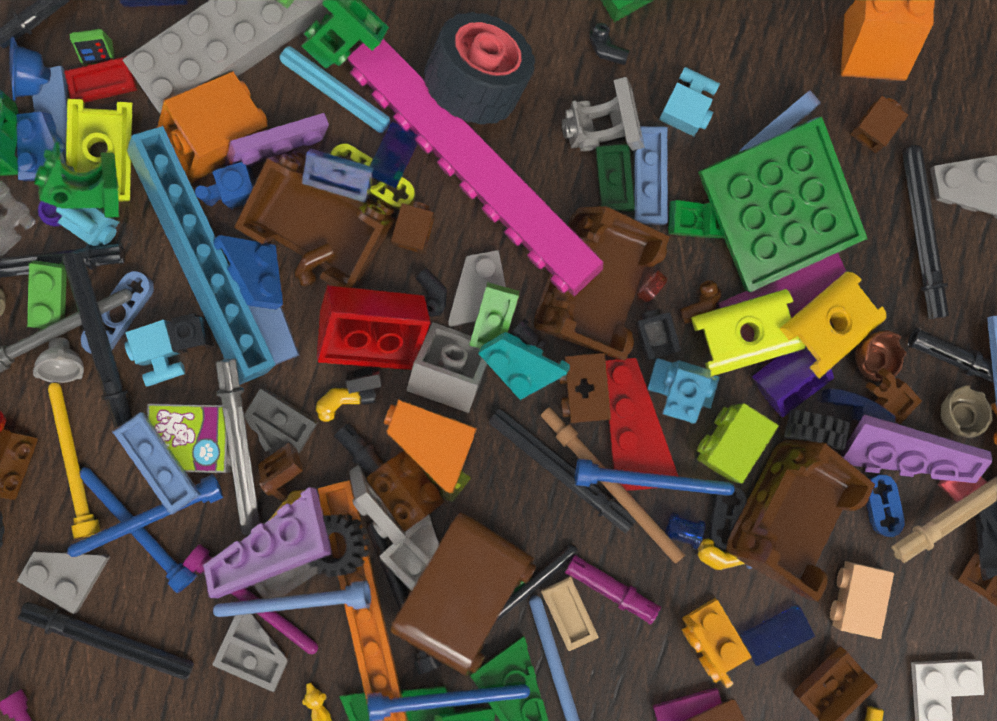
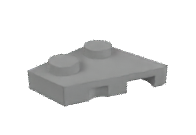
(968, 184)
(475, 274)

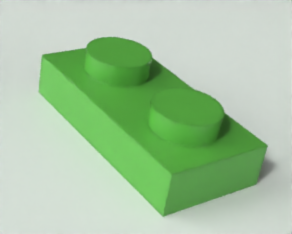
(46, 294)
(494, 314)

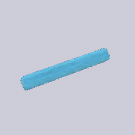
(334, 89)

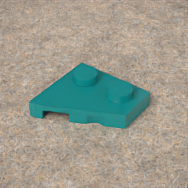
(521, 364)

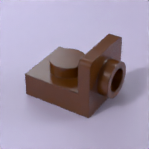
(278, 470)

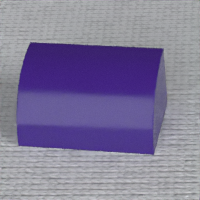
(790, 380)

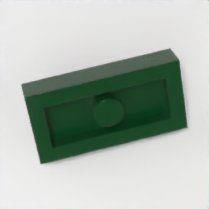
(615, 177)

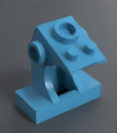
(686, 387)

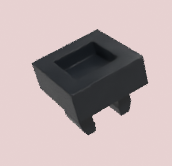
(364, 381)

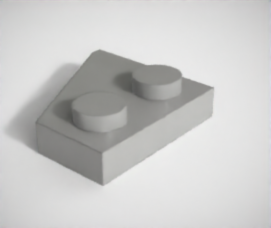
(369, 503)
(63, 577)
(251, 653)

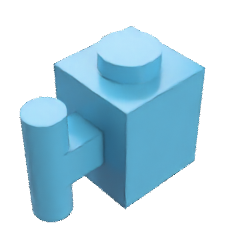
(687, 106)
(89, 224)
(153, 346)

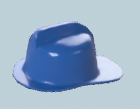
(26, 71)

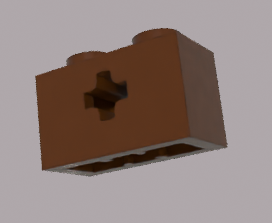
(596, 404)

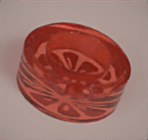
(652, 286)

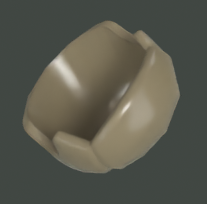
(966, 412)

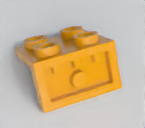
(714, 635)

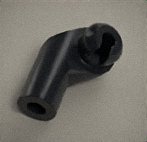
(604, 47)
(436, 292)

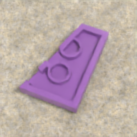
(276, 141)

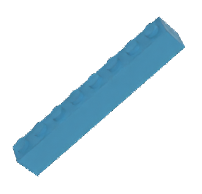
(195, 250)

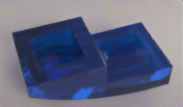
(860, 404)

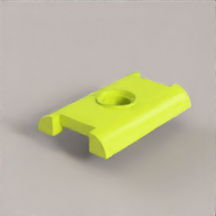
(91, 126)
(764, 315)

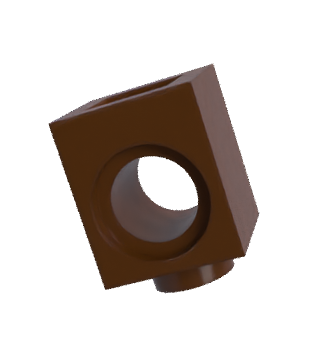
(879, 123)
(413, 227)

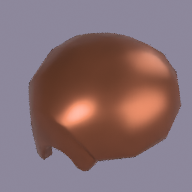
(878, 352)

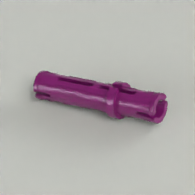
(624, 596)

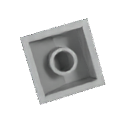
(447, 368)

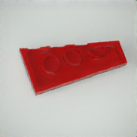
(634, 425)

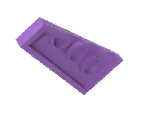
(890, 446)
(279, 545)

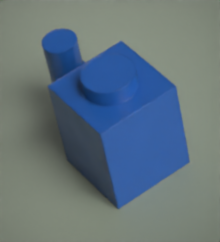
(232, 186)

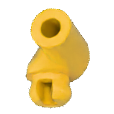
(333, 400)

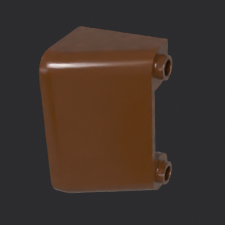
(600, 309)
(795, 514)
(462, 594)

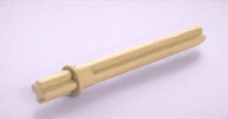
(925, 536)

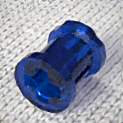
(685, 530)

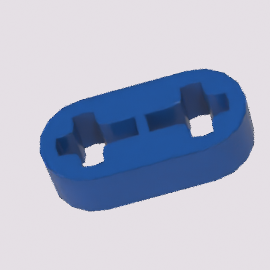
(891, 504)

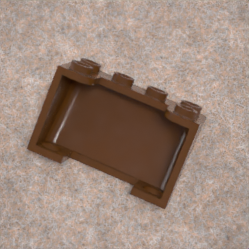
(311, 217)

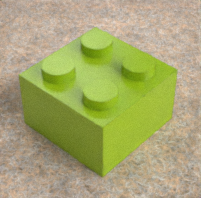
(736, 442)

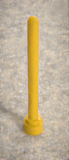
(84, 523)

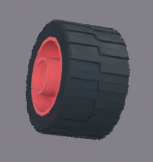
(478, 68)

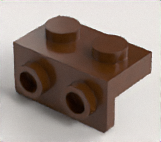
(15, 457)
(405, 490)
(835, 687)

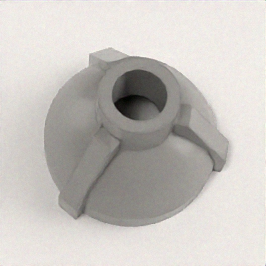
(58, 363)

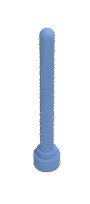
(356, 595)
(553, 659)

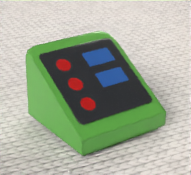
(92, 46)

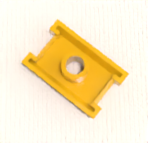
(849, 312)

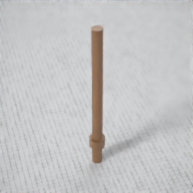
(568, 437)

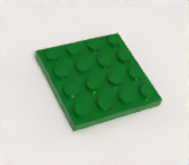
(783, 204)

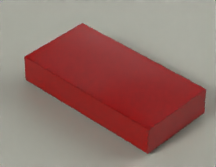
(100, 80)

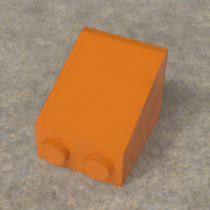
(884, 37)
(206, 120)
(431, 440)

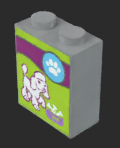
(193, 435)

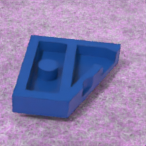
(35, 135)
(254, 270)

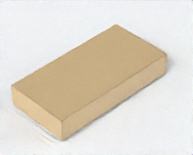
(569, 613)

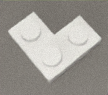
(938, 681)

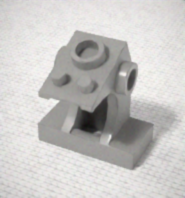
(580, 128)

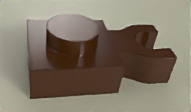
(894, 396)

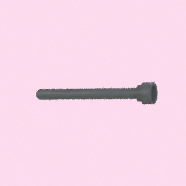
(9, 353)

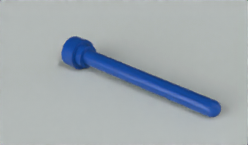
(589, 473)
(209, 490)
(178, 574)
(382, 706)

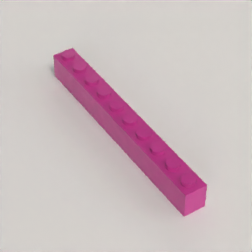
(478, 167)

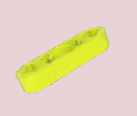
(388, 196)

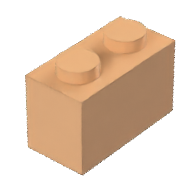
(861, 599)

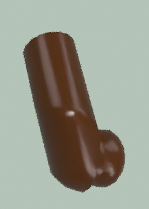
(309, 261)
(706, 303)

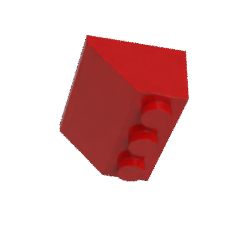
(371, 328)

